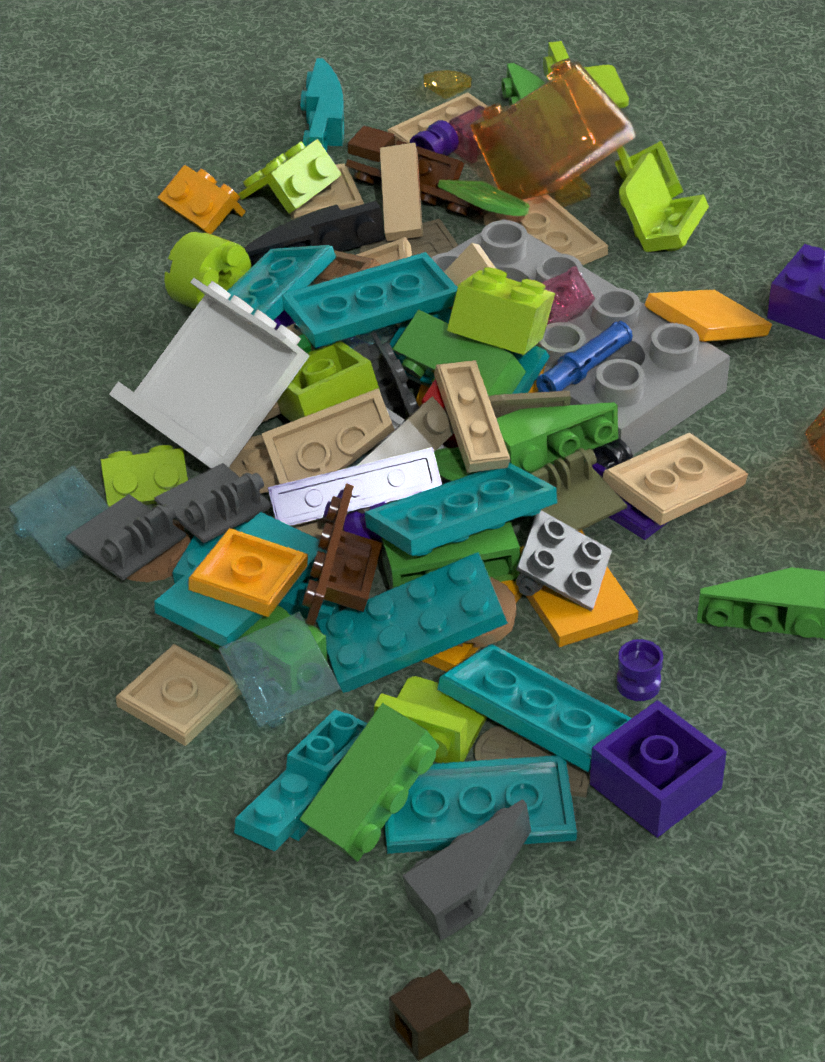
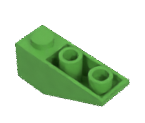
(551, 433)
(770, 602)

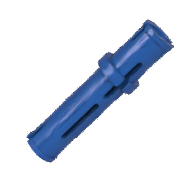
(573, 366)

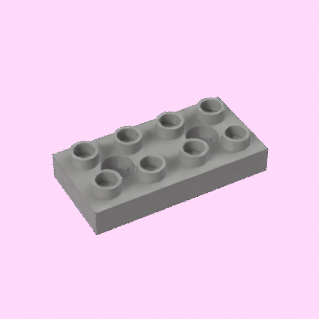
(652, 379)

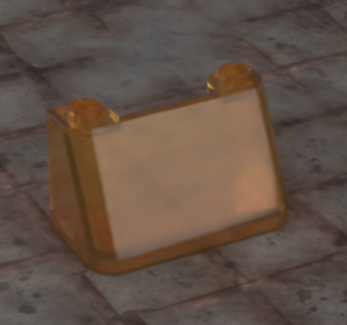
(551, 133)

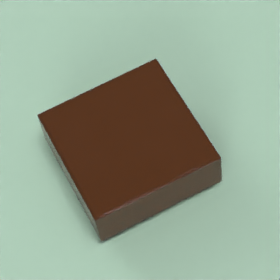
(368, 143)

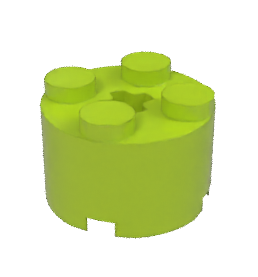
(207, 260)

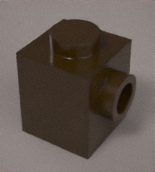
(429, 1013)

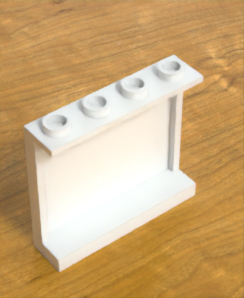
(216, 377)

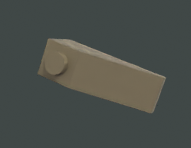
(421, 430)

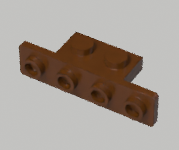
(431, 170)
(346, 566)

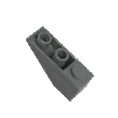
(464, 876)

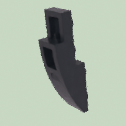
(325, 226)

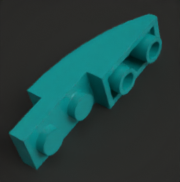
(323, 106)
(278, 809)

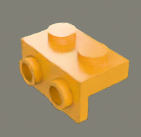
(199, 199)

